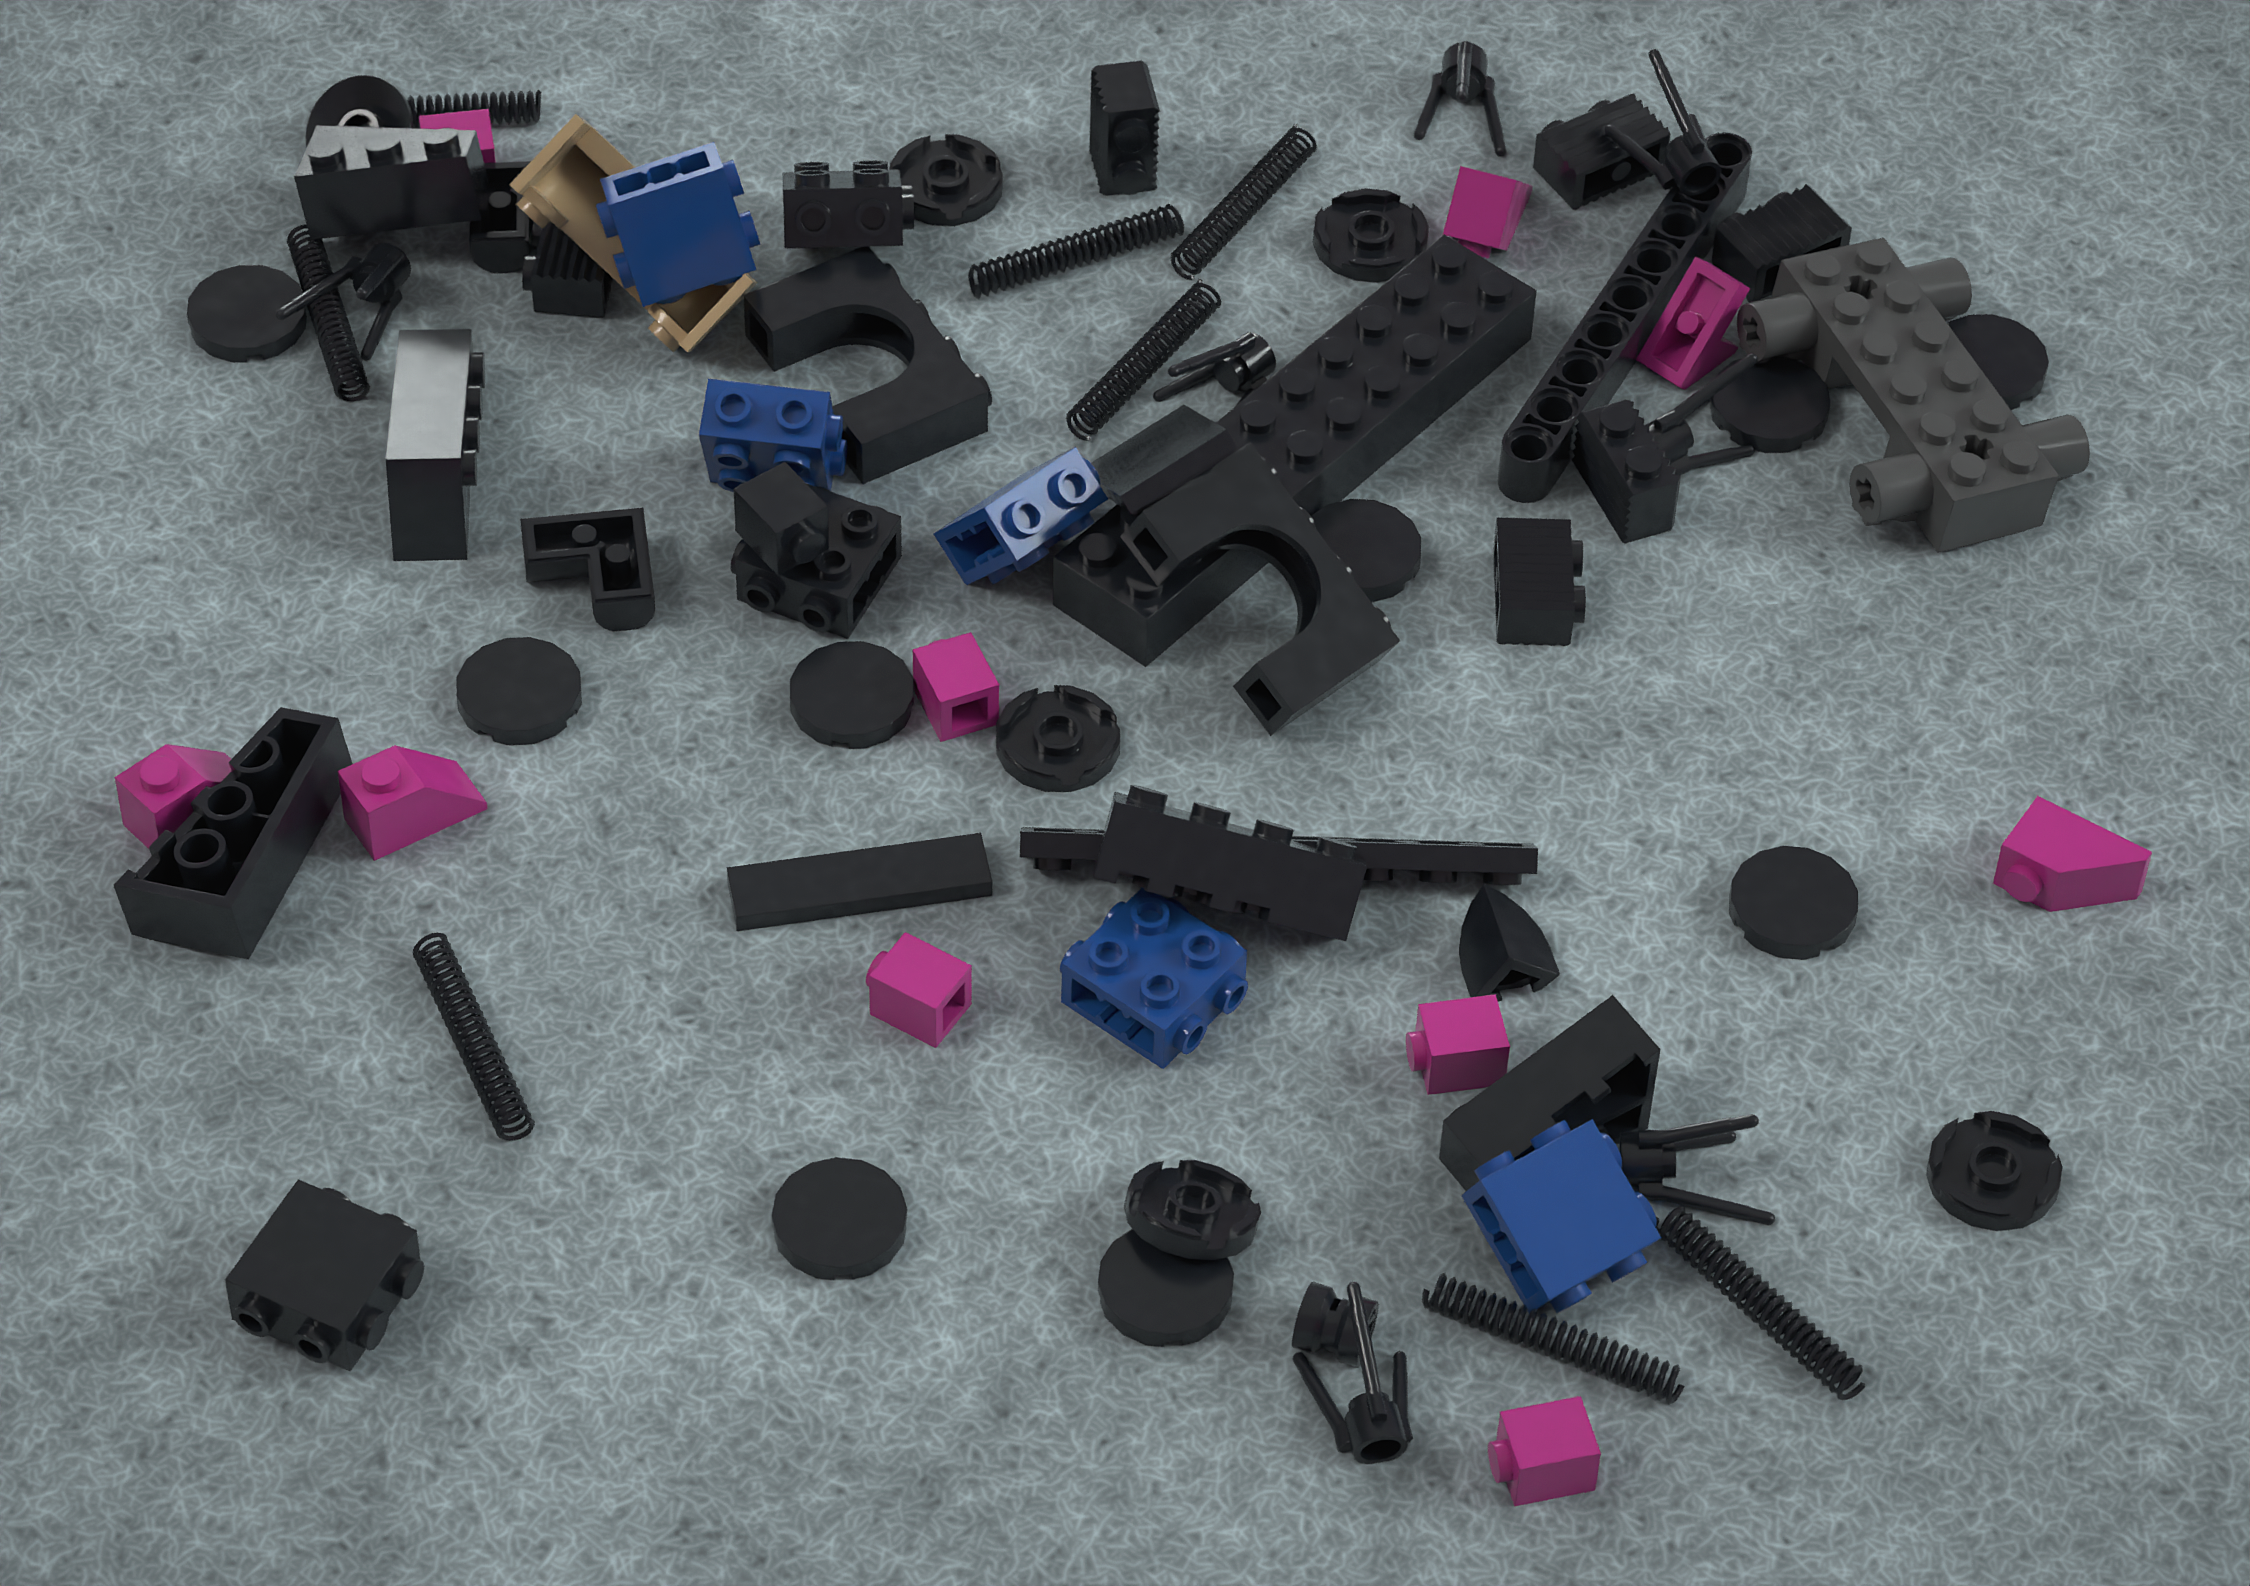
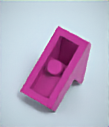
(1692, 327)

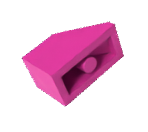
(1485, 210)
(161, 787)
(404, 798)
(2068, 861)

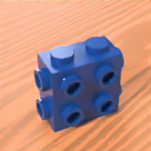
(678, 225)
(762, 426)
(1023, 519)
(1154, 976)
(1562, 1215)

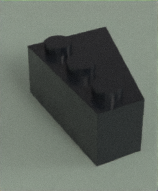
(390, 179)
(1590, 1071)

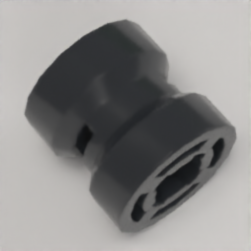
(1328, 1324)

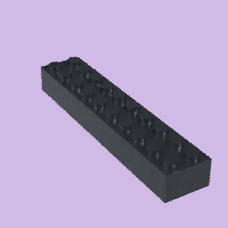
(1322, 427)

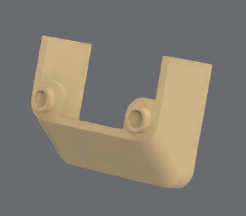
(564, 189)

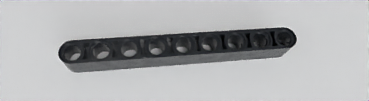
(1617, 326)

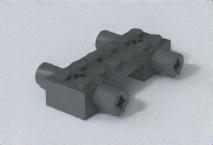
(1954, 444)

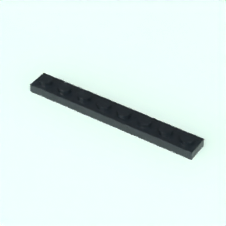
(1435, 859)

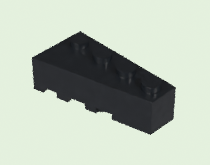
(433, 443)
(243, 843)
(1230, 864)

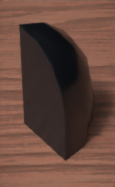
(1503, 947)

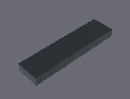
(859, 881)

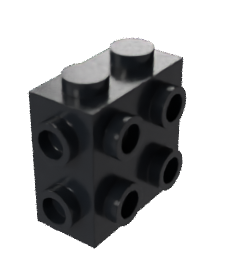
(845, 206)
(837, 584)
(325, 1275)

